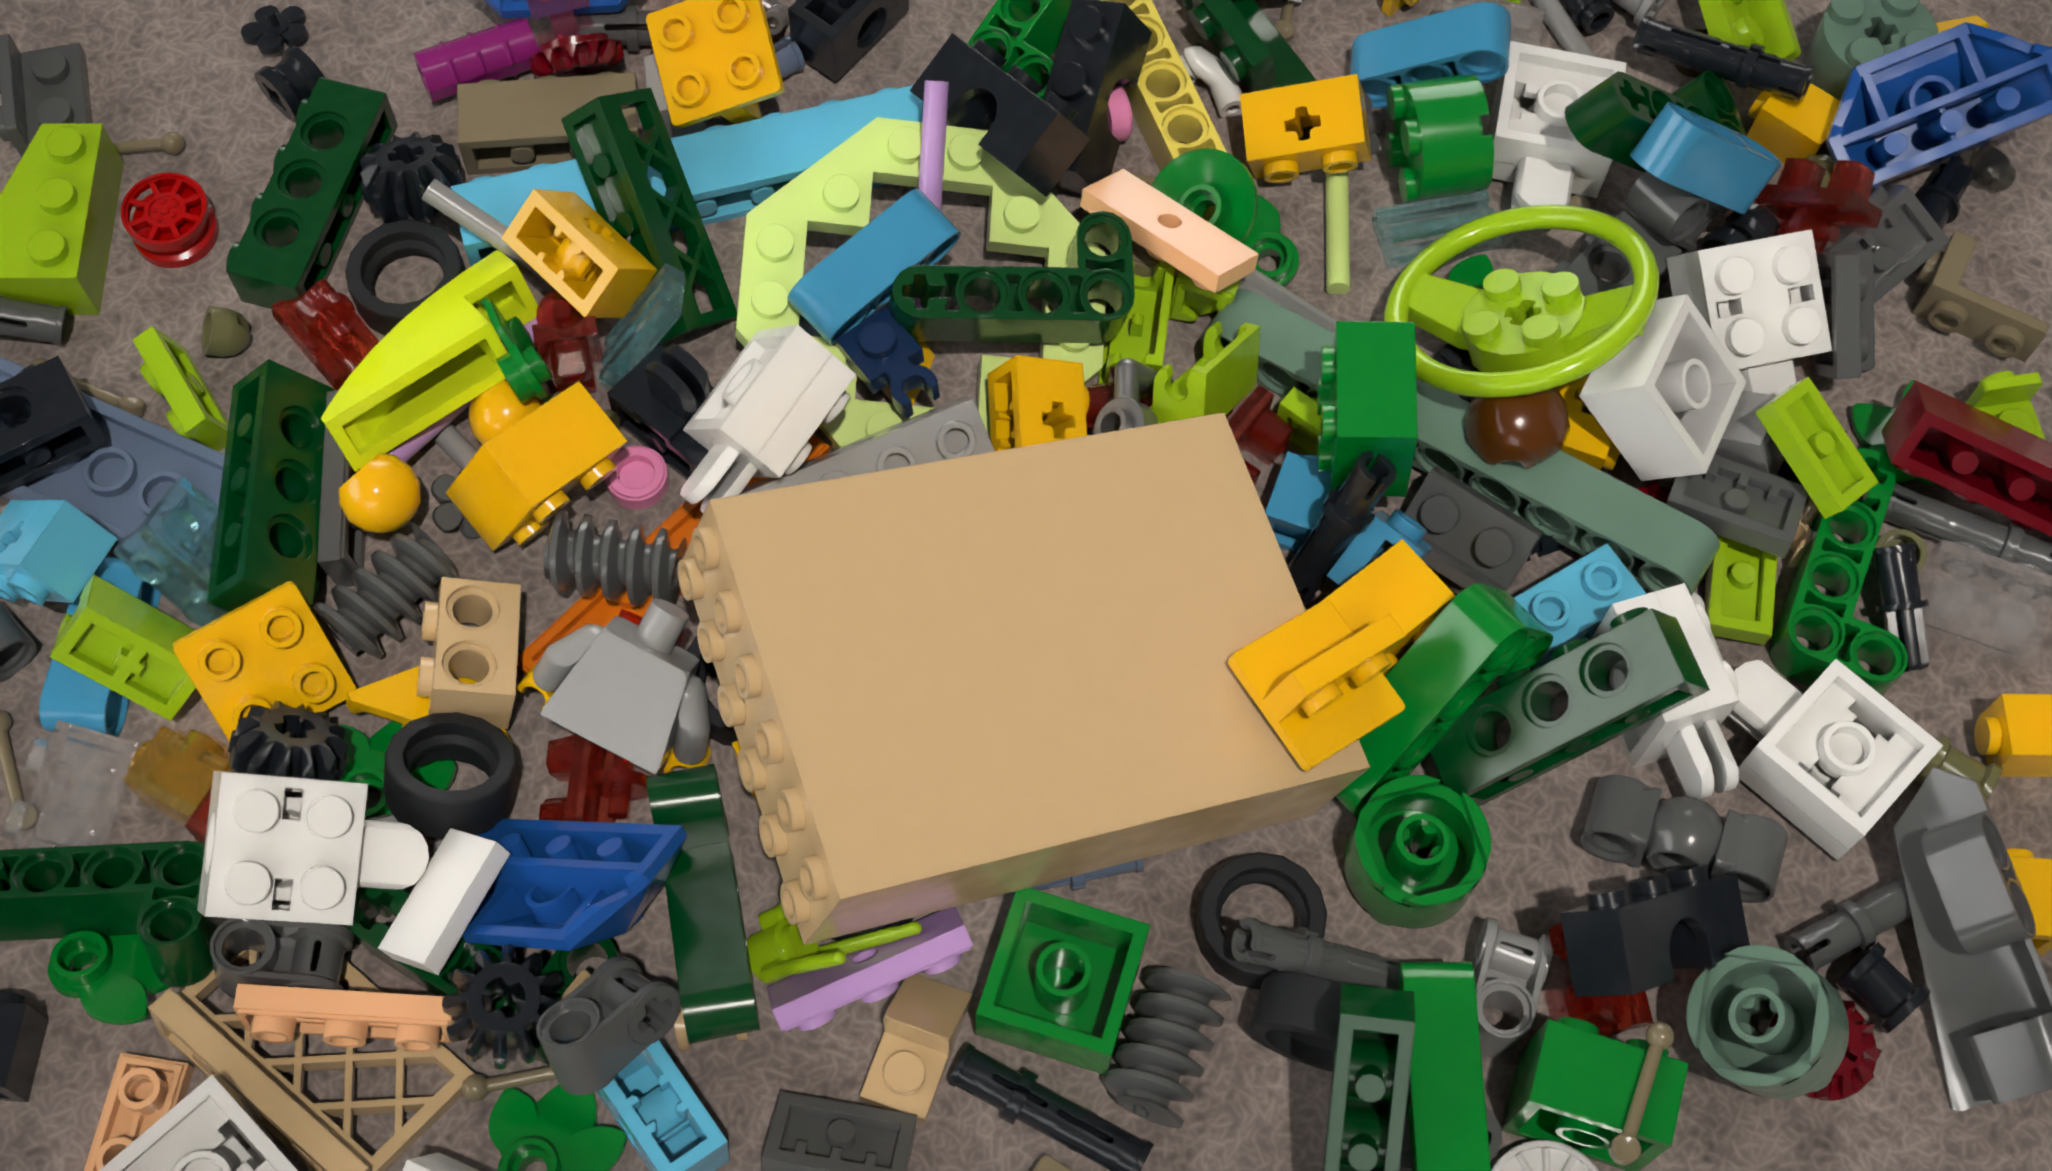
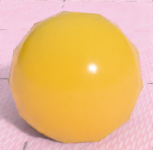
(498, 410)
(381, 495)

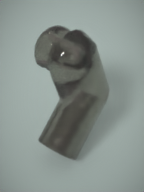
(1990, 167)

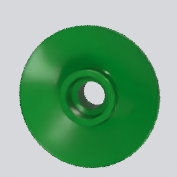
(1209, 179)

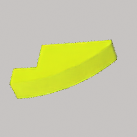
(429, 362)

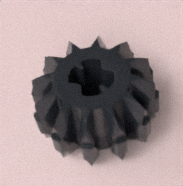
(402, 170)
(288, 744)
(491, 1028)

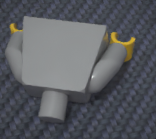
(629, 689)

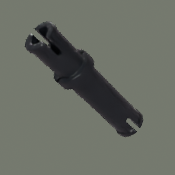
(1741, 64)
(1345, 514)
(1048, 1112)

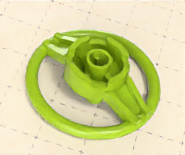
(1528, 326)

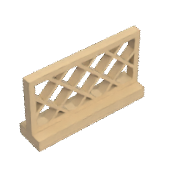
(280, 1106)

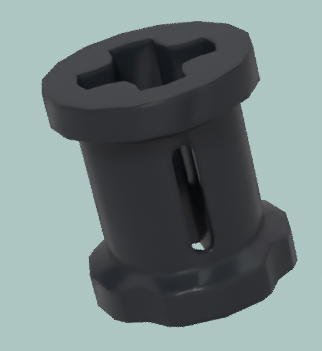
(1883, 988)

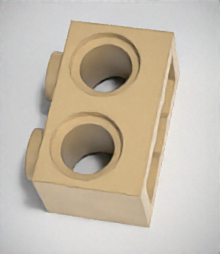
(477, 653)

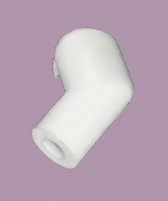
(1213, 73)

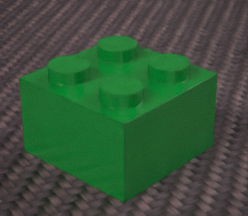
(1368, 399)
(1061, 979)
(1581, 1087)

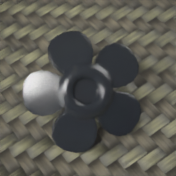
(274, 29)

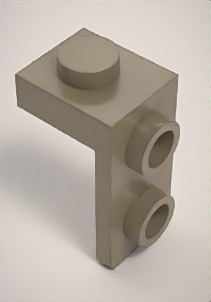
(1969, 313)

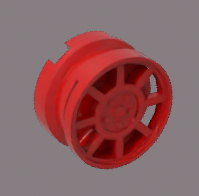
(172, 223)

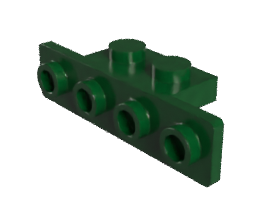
(1248, 44)

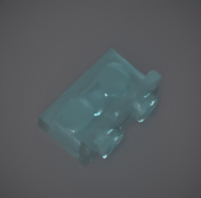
(176, 550)

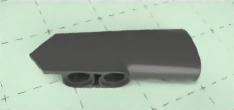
(1975, 945)

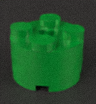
(1439, 138)
(1432, 821)

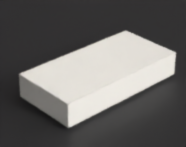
(444, 901)

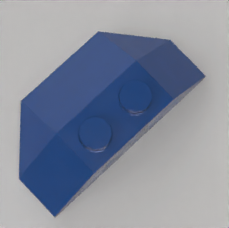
(1939, 100)
(572, 881)

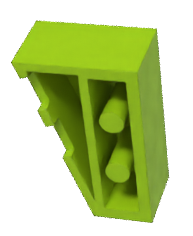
(60, 218)

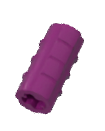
(476, 57)

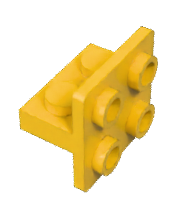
(714, 59)
(263, 656)
(1321, 681)

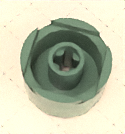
(1860, 32)
(1750, 987)

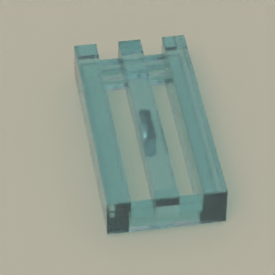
(1428, 220)
(643, 324)

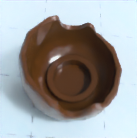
(1518, 427)

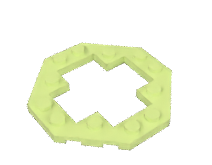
(837, 200)

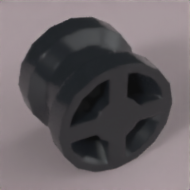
(289, 81)

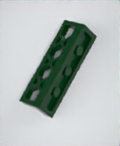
(616, 175)

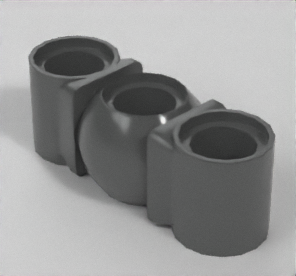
(1680, 832)

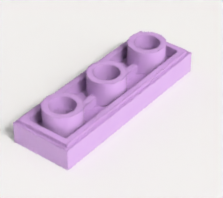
(869, 974)

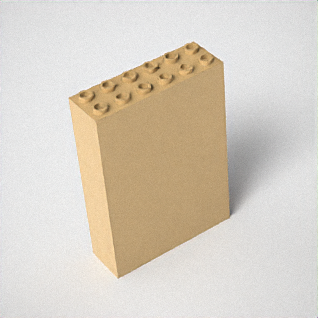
(999, 668)

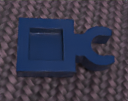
(887, 355)

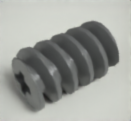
(611, 561)
(388, 594)
(1163, 1042)

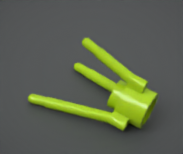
(780, 952)

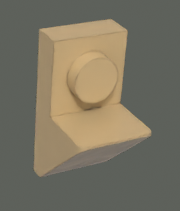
(915, 1046)

